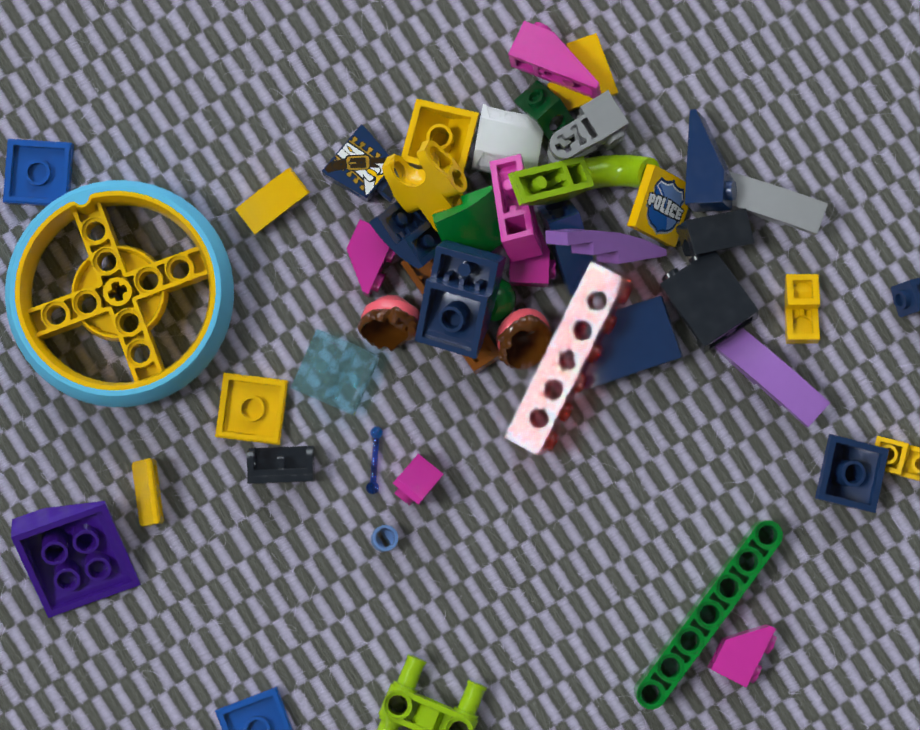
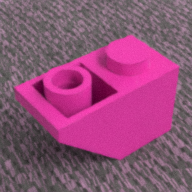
(368, 257)
(417, 480)
(740, 654)

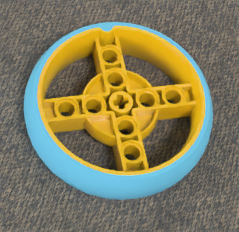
(88, 208)

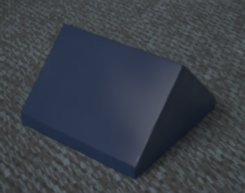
(851, 474)

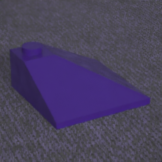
(73, 555)

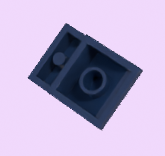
(459, 298)
(637, 343)

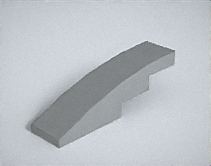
(778, 204)

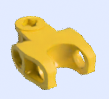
(426, 189)

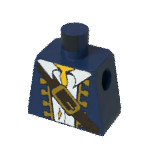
(359, 167)

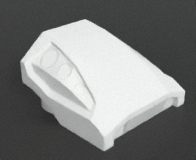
(505, 135)

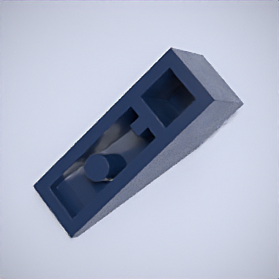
(707, 175)

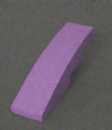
(607, 246)
(773, 376)

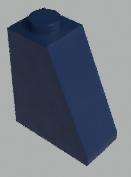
(570, 265)

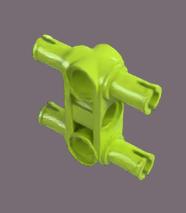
(423, 711)

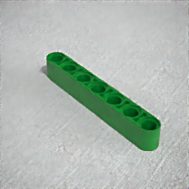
(722, 605)

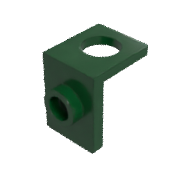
(542, 107)

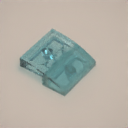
(335, 372)

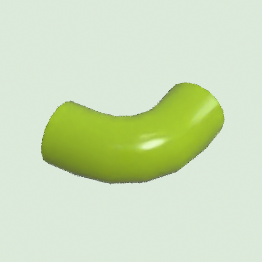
(617, 170)

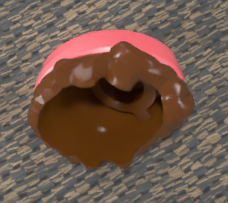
(389, 322)
(523, 338)

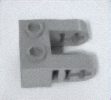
(597, 127)

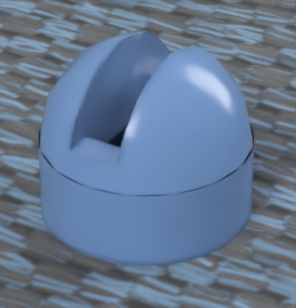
(389, 535)

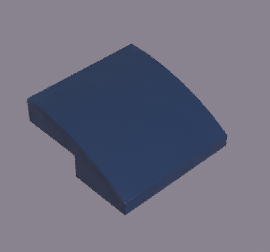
(407, 234)

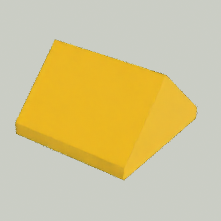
(446, 125)

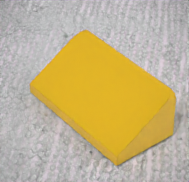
(147, 492)

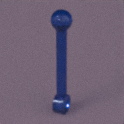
(376, 433)

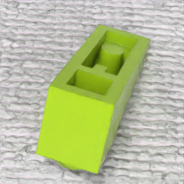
(551, 182)

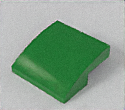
(472, 222)

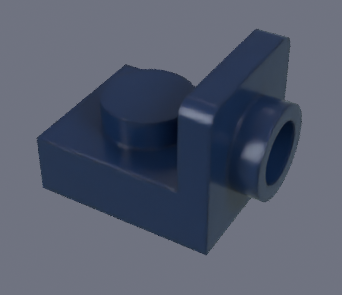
(907, 297)

